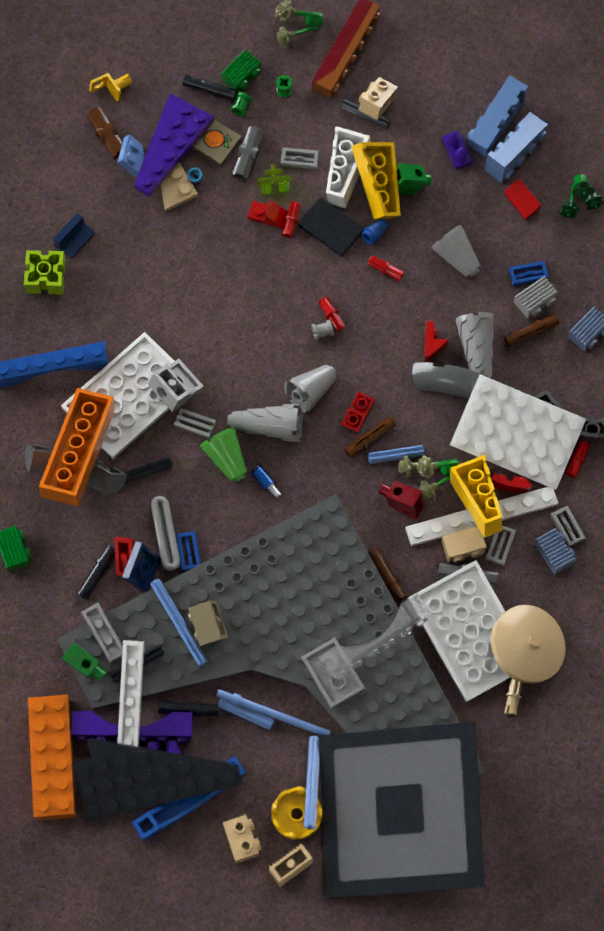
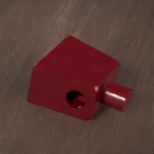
(403, 498)

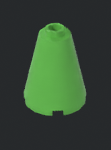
(226, 454)

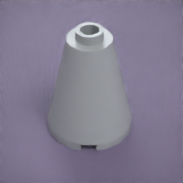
(458, 251)
(310, 386)

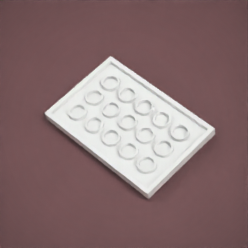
(135, 402)
(517, 431)
(461, 628)

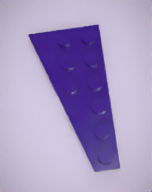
(174, 136)

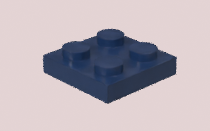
(141, 567)

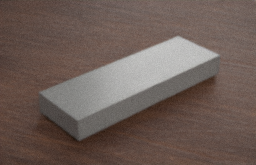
(103, 632)

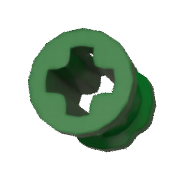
(283, 86)
(241, 104)

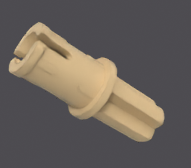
(513, 697)

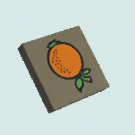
(217, 143)

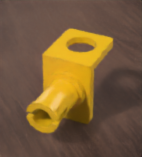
(113, 86)

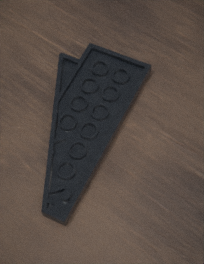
(136, 777)

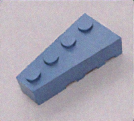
(497, 116)
(516, 145)

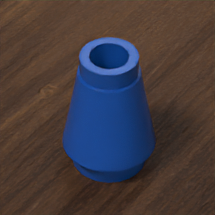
(373, 232)

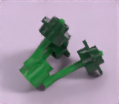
(585, 192)

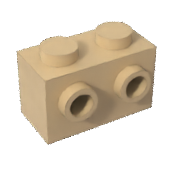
(377, 98)
(241, 838)

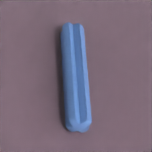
(395, 454)
(248, 714)

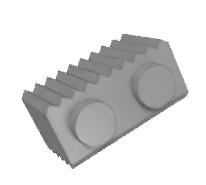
(536, 297)

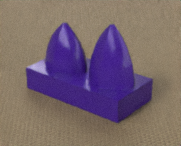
(457, 150)

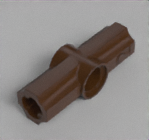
(105, 132)

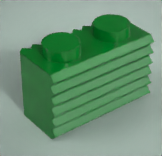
(241, 71)
(12, 548)

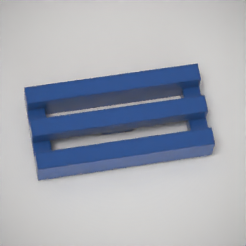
(513, 277)
(186, 535)

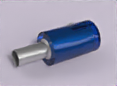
(265, 480)

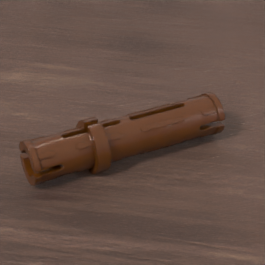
(531, 330)
(364, 441)
(389, 578)

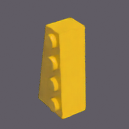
(379, 177)

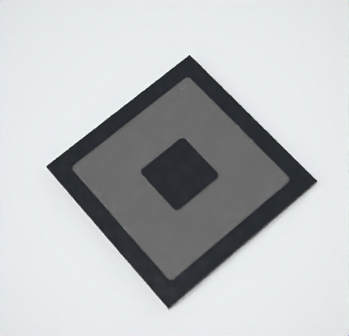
(401, 810)

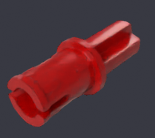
(291, 219)
(385, 268)
(331, 314)
(578, 459)

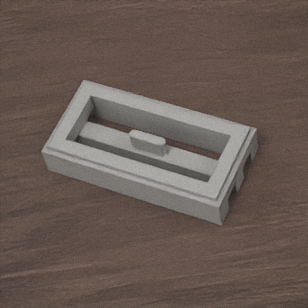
(302, 164)
(177, 424)
(575, 540)
(495, 559)

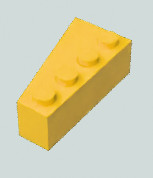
(477, 493)

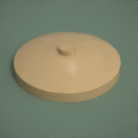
(528, 644)

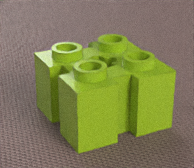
(37, 264)

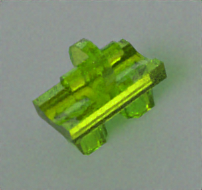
(282, 181)

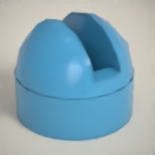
(198, 172)

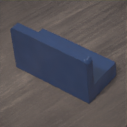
(73, 236)

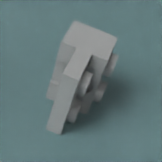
(174, 384)

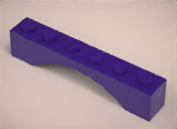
(175, 726)

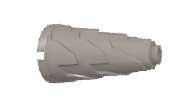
(476, 337)
(274, 422)

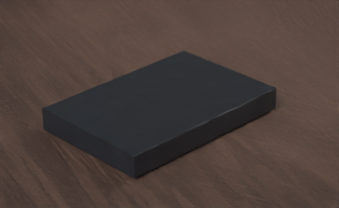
(330, 226)

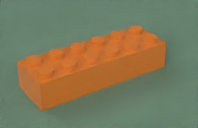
(77, 447)
(51, 757)

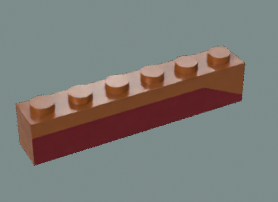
(346, 47)

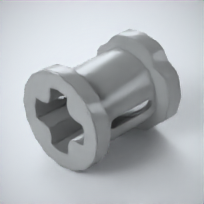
(322, 329)

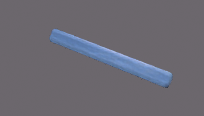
(179, 622)
(312, 783)

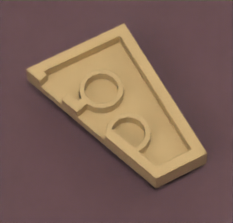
(177, 188)

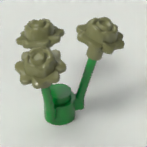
(285, 11)
(426, 469)

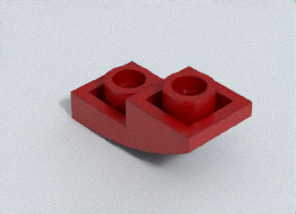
(358, 412)
(518, 484)

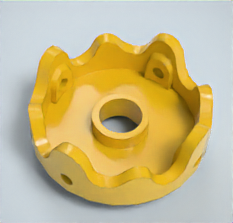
(281, 814)

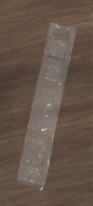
(339, 659)

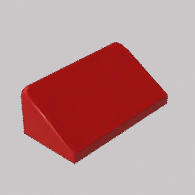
(522, 199)

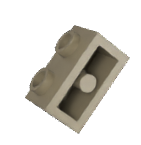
(207, 623)

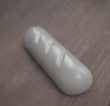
(165, 533)

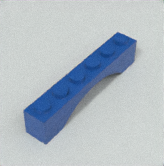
(77, 358)
(169, 813)

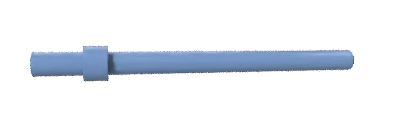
(237, 700)

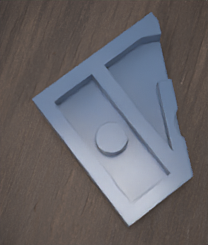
(131, 155)

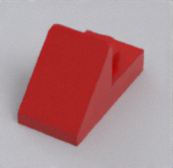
(268, 214)
(432, 345)
(123, 550)

